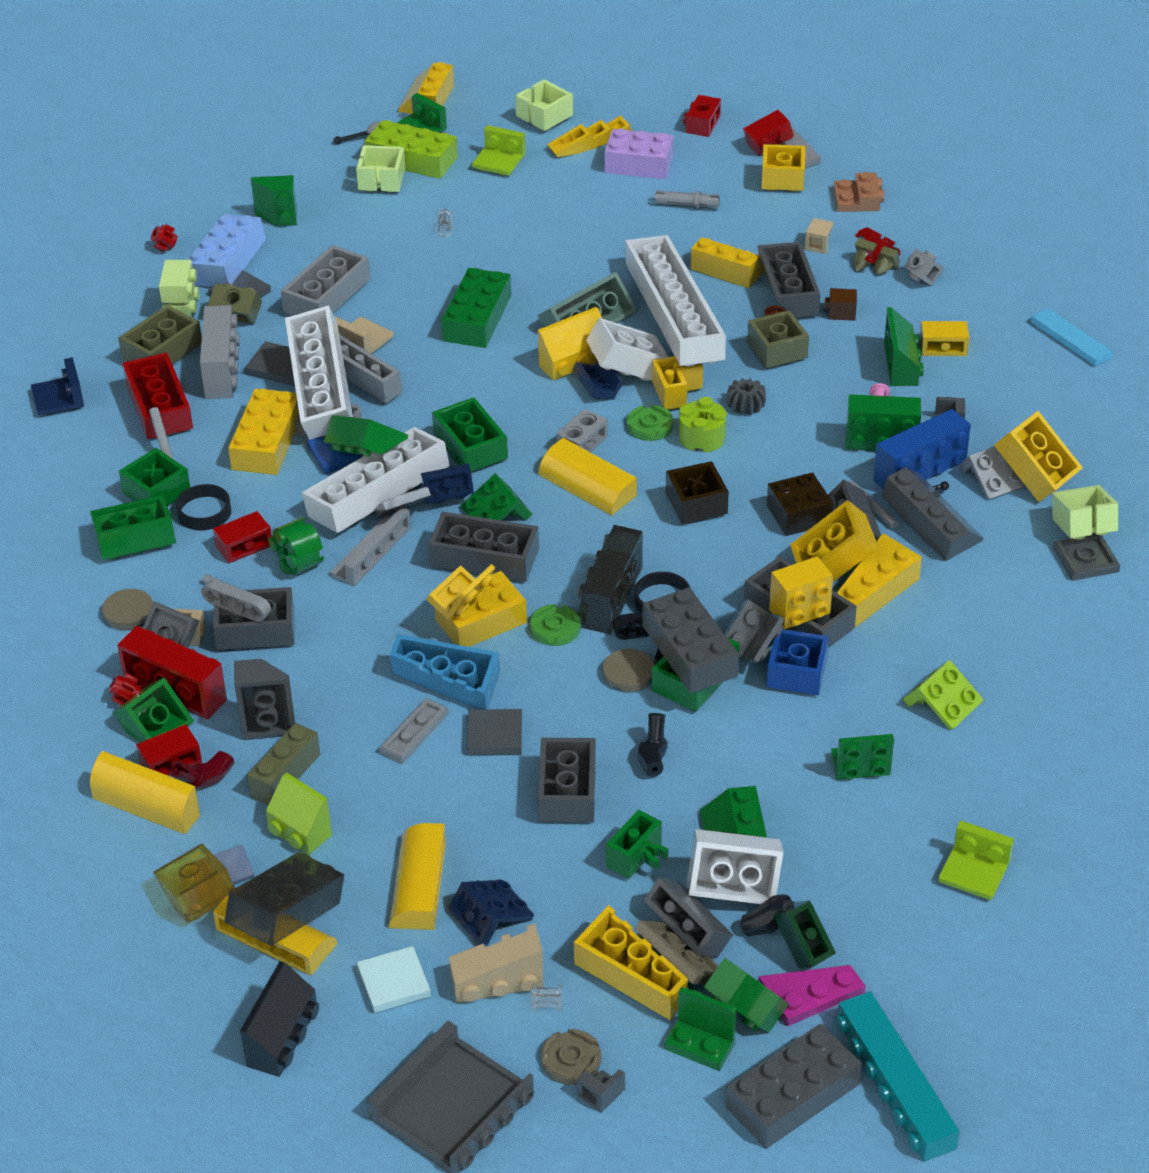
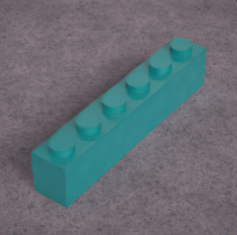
(897, 1076)

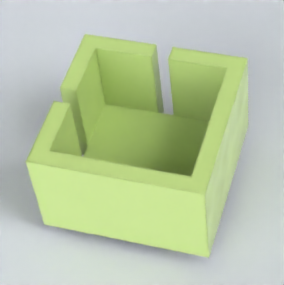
(548, 105)
(381, 168)
(178, 286)
(1085, 511)

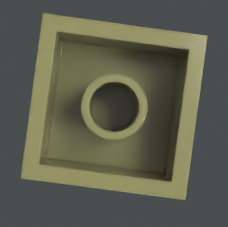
(778, 339)

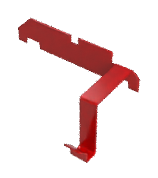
(875, 237)

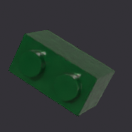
(804, 934)

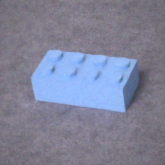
(227, 249)

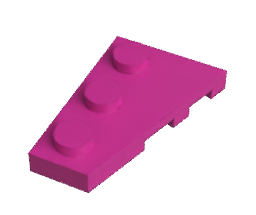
(813, 990)

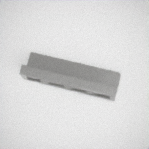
(372, 548)

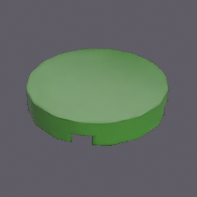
(650, 423)
(555, 625)

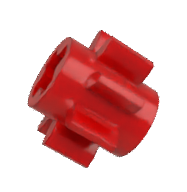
(163, 237)
(123, 688)

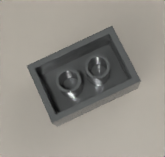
(239, 632)
(567, 780)

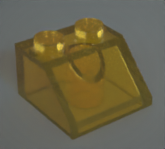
(194, 882)

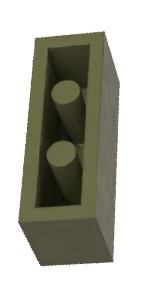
(291, 754)

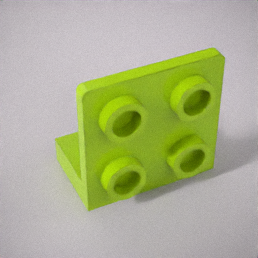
(502, 150)
(947, 694)
(977, 860)

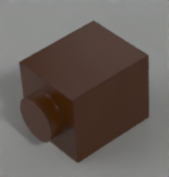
(841, 304)

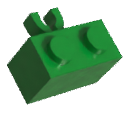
(636, 843)

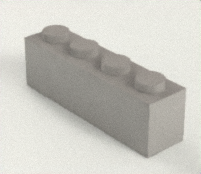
(370, 372)

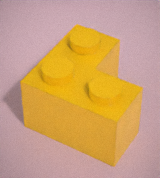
(674, 381)

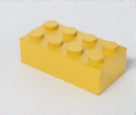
(264, 432)

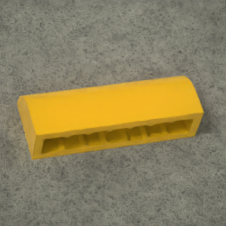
(588, 476)
(144, 792)
(418, 877)
(301, 950)

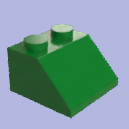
(275, 199)
(152, 712)

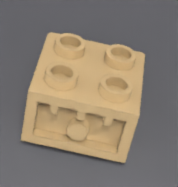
(364, 333)

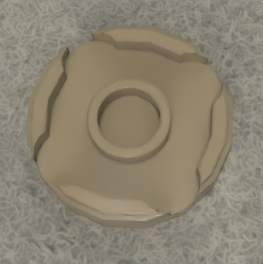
(127, 608)
(628, 670)
(569, 1055)

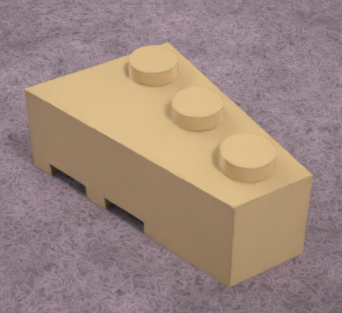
(499, 968)

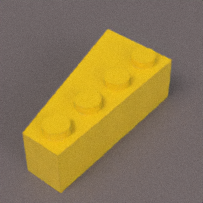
(881, 577)
(629, 963)

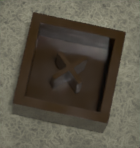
(697, 492)
(798, 503)

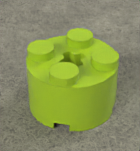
(702, 425)

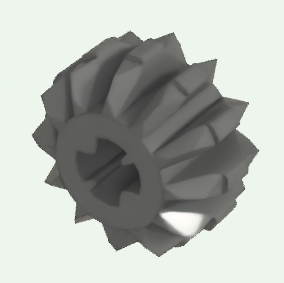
(746, 396)

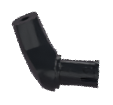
(654, 746)
(762, 920)

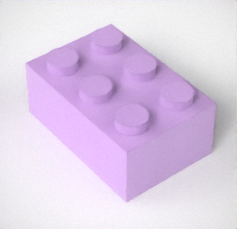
(639, 153)

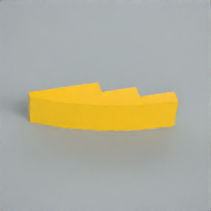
(584, 139)

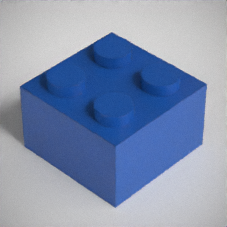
(798, 662)

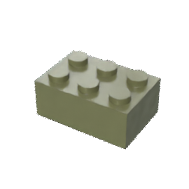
(161, 333)

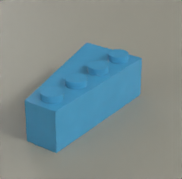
(447, 668)

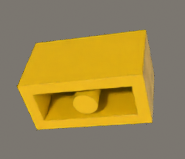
(944, 338)

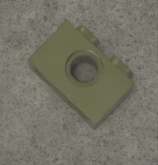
(247, 305)

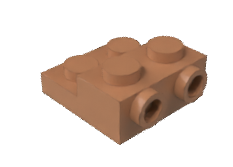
(859, 194)

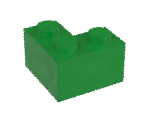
(747, 995)

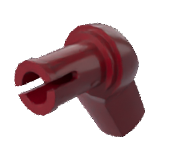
(206, 773)

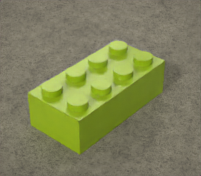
(425, 150)

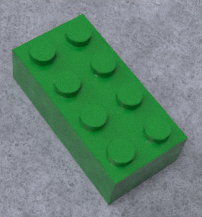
(476, 307)

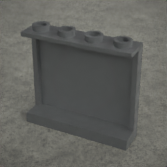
(449, 1100)

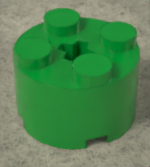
(296, 546)

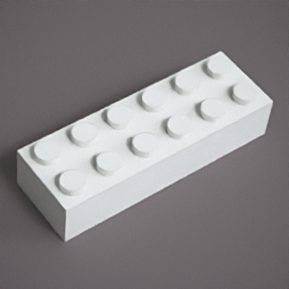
(318, 369)
(370, 480)

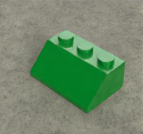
(901, 350)
(361, 436)
(133, 527)
(735, 812)

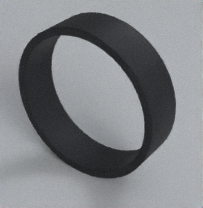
(199, 491)
(657, 578)

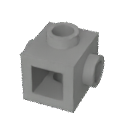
(923, 267)

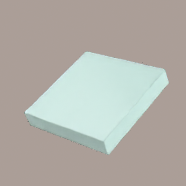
(393, 979)

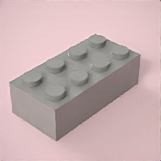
(326, 281)
(219, 352)

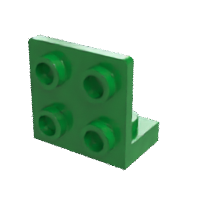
(426, 114)
(495, 501)
(863, 756)
(703, 1029)

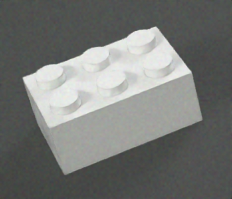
(625, 349)
(734, 866)

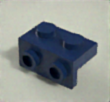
(598, 381)

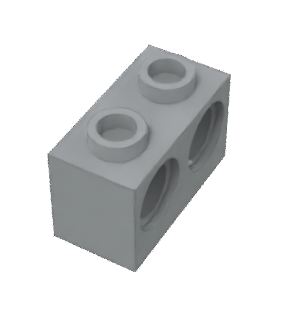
(585, 430)

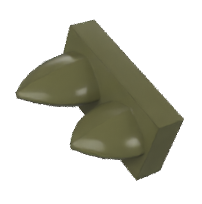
(887, 258)

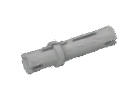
(687, 199)

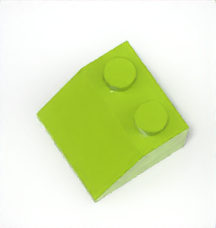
(299, 815)

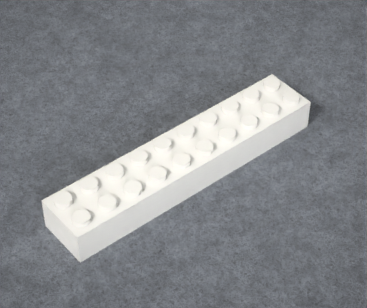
(675, 301)

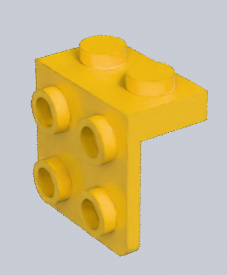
(459, 590)

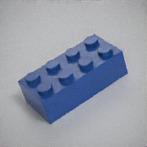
(924, 448)

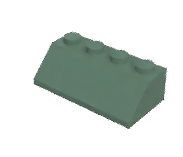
(607, 295)

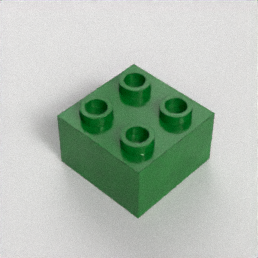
(154, 476)

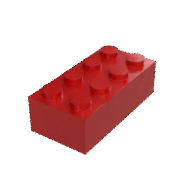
(155, 384)
(191, 675)

